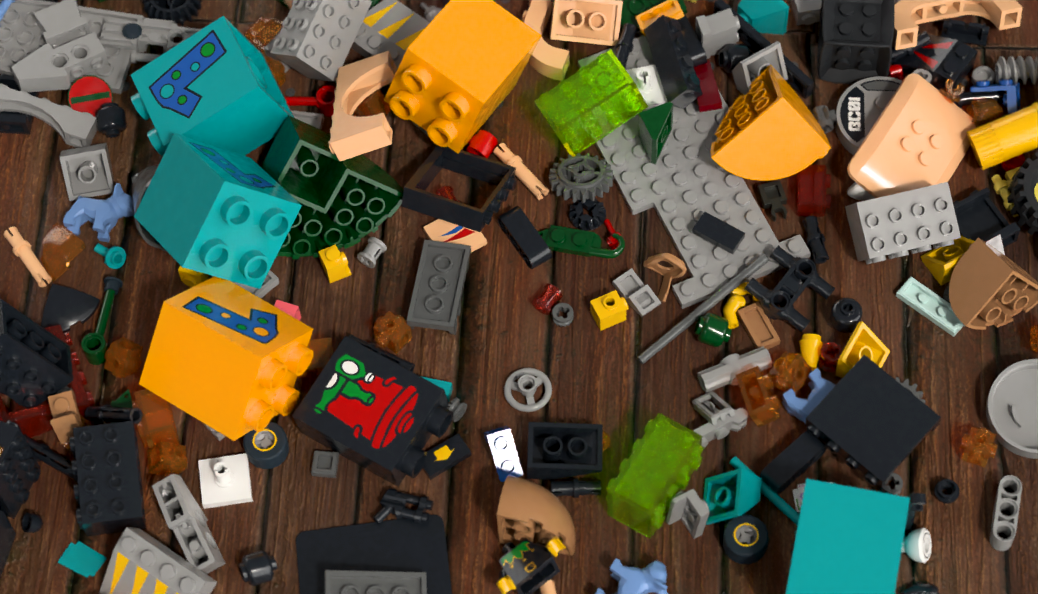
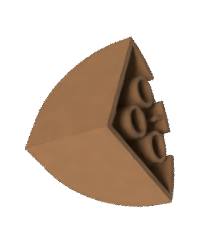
(989, 288)
(533, 514)

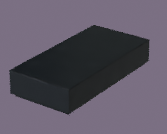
(718, 232)

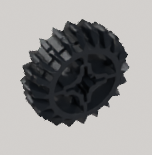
(172, 9)

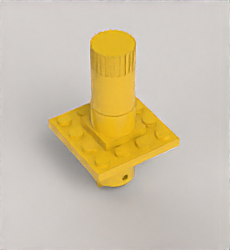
(1005, 137)

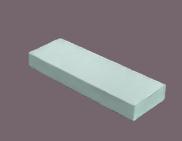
(930, 305)

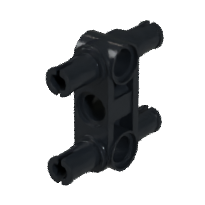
(789, 288)

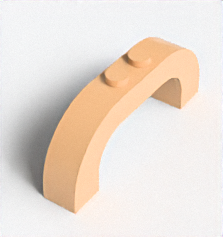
(909, 13)
(545, 58)

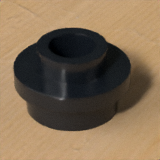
(946, 484)

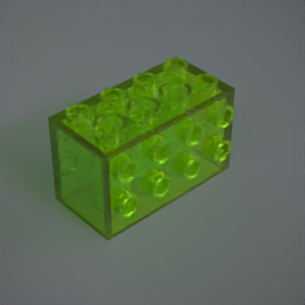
(591, 103)
(654, 474)

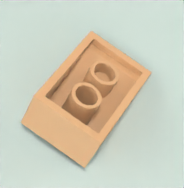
(586, 21)

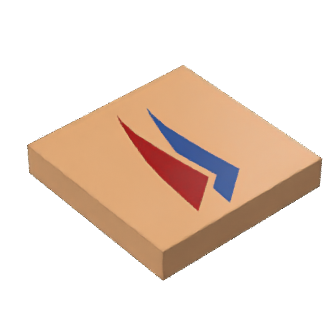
(452, 233)

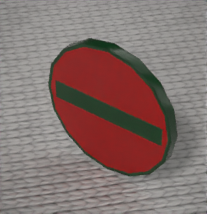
(89, 94)

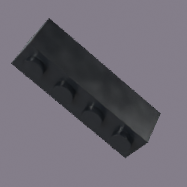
(673, 61)

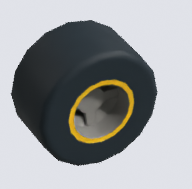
(256, 446)
(745, 530)

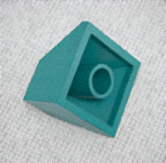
(765, 15)
(731, 494)

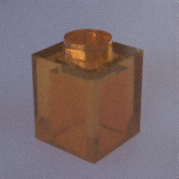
(374, 104)

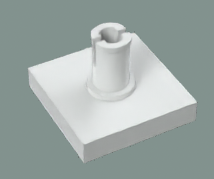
(649, 85)
(225, 481)

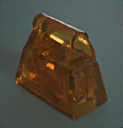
(263, 32)

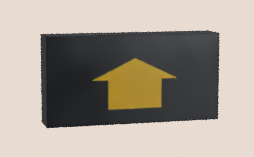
(446, 456)

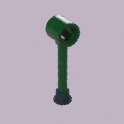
(97, 339)

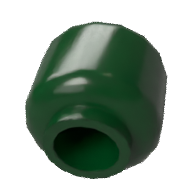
(712, 330)

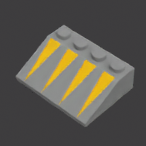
(390, 28)
(149, 567)

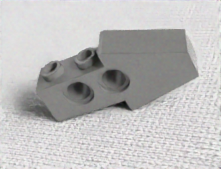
(54, 68)
(188, 523)

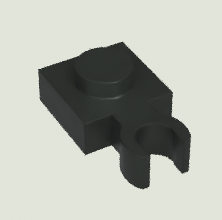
(773, 197)

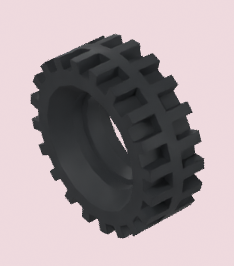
(1023, 194)

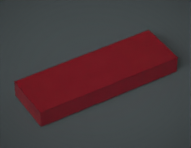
(710, 98)

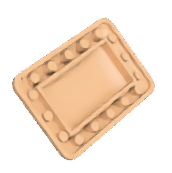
(912, 142)

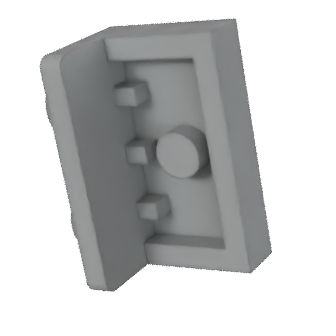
(690, 510)

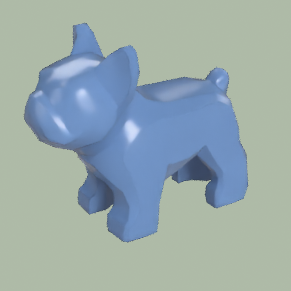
(102, 213)
(803, 407)
(639, 581)

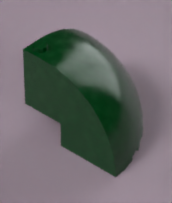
(337, 197)

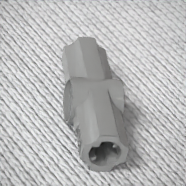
(730, 366)

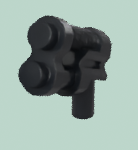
(396, 503)

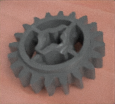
(581, 177)

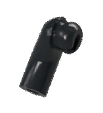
(921, 588)

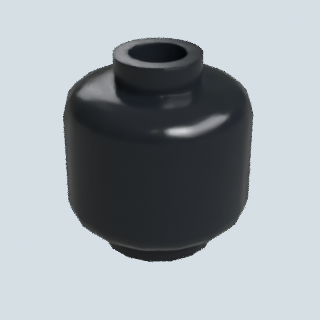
(732, 55)
(111, 120)
(846, 315)
(257, 568)

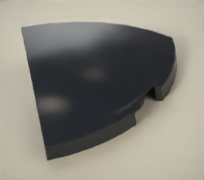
(68, 307)

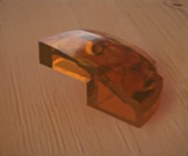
(59, 249)

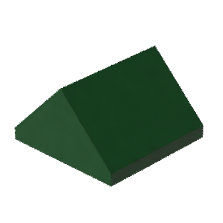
(655, 129)

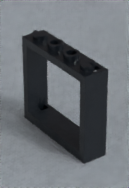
(452, 211)

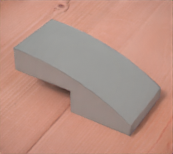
(636, 294)

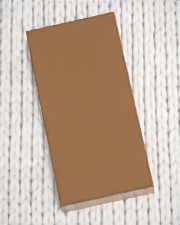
(758, 326)

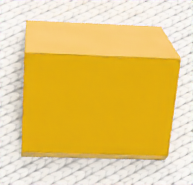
(944, 259)
(861, 343)

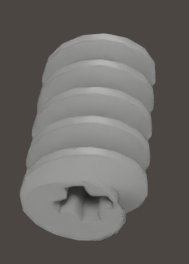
(1017, 69)

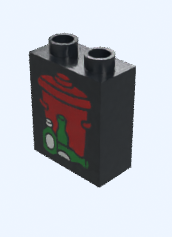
(374, 412)

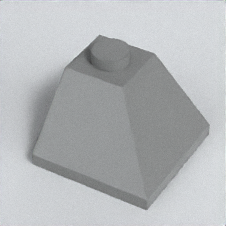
(752, 66)

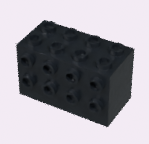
(31, 359)
(17, 469)
(107, 478)

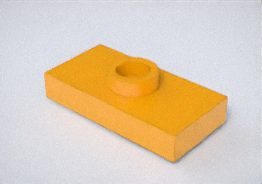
(668, 8)

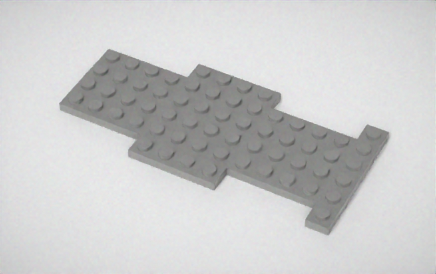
(684, 187)

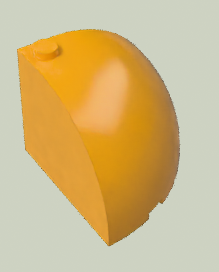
(768, 132)

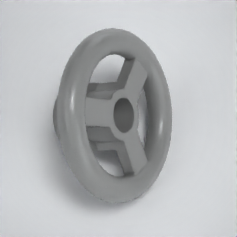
(527, 379)

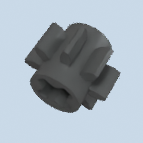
(825, 117)

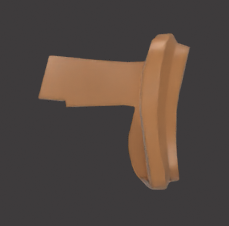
(669, 273)

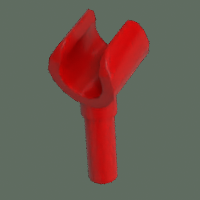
(896, 72)
(612, 242)

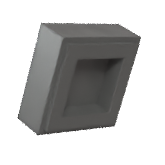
(325, 464)

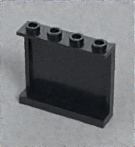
(871, 421)

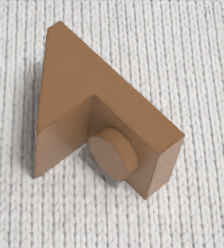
(64, 414)

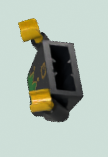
(528, 565)

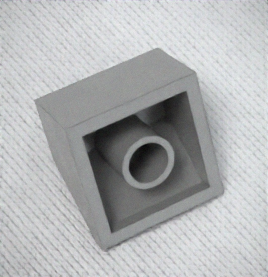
(87, 171)

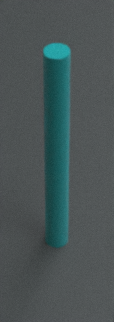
(770, 494)

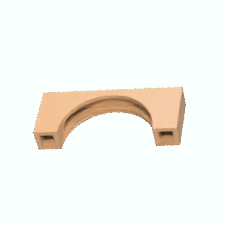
(355, 82)

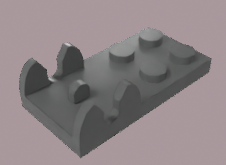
(439, 286)
(374, 582)

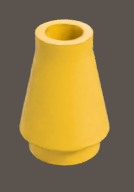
(810, 349)

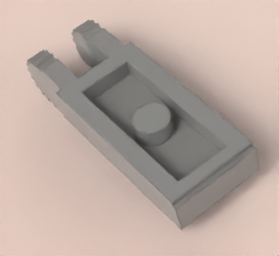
(723, 428)

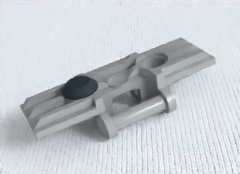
(140, 34)

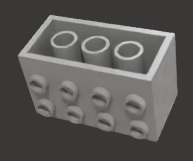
(319, 35)
(903, 223)

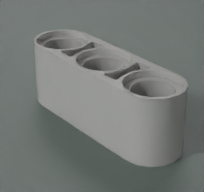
(1010, 503)

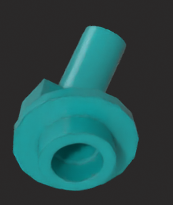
(114, 257)

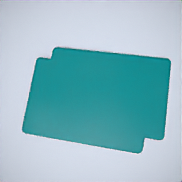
(82, 559)

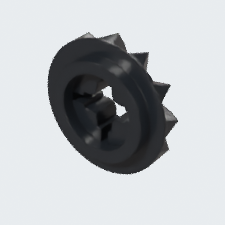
(585, 221)

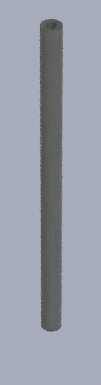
(702, 309)

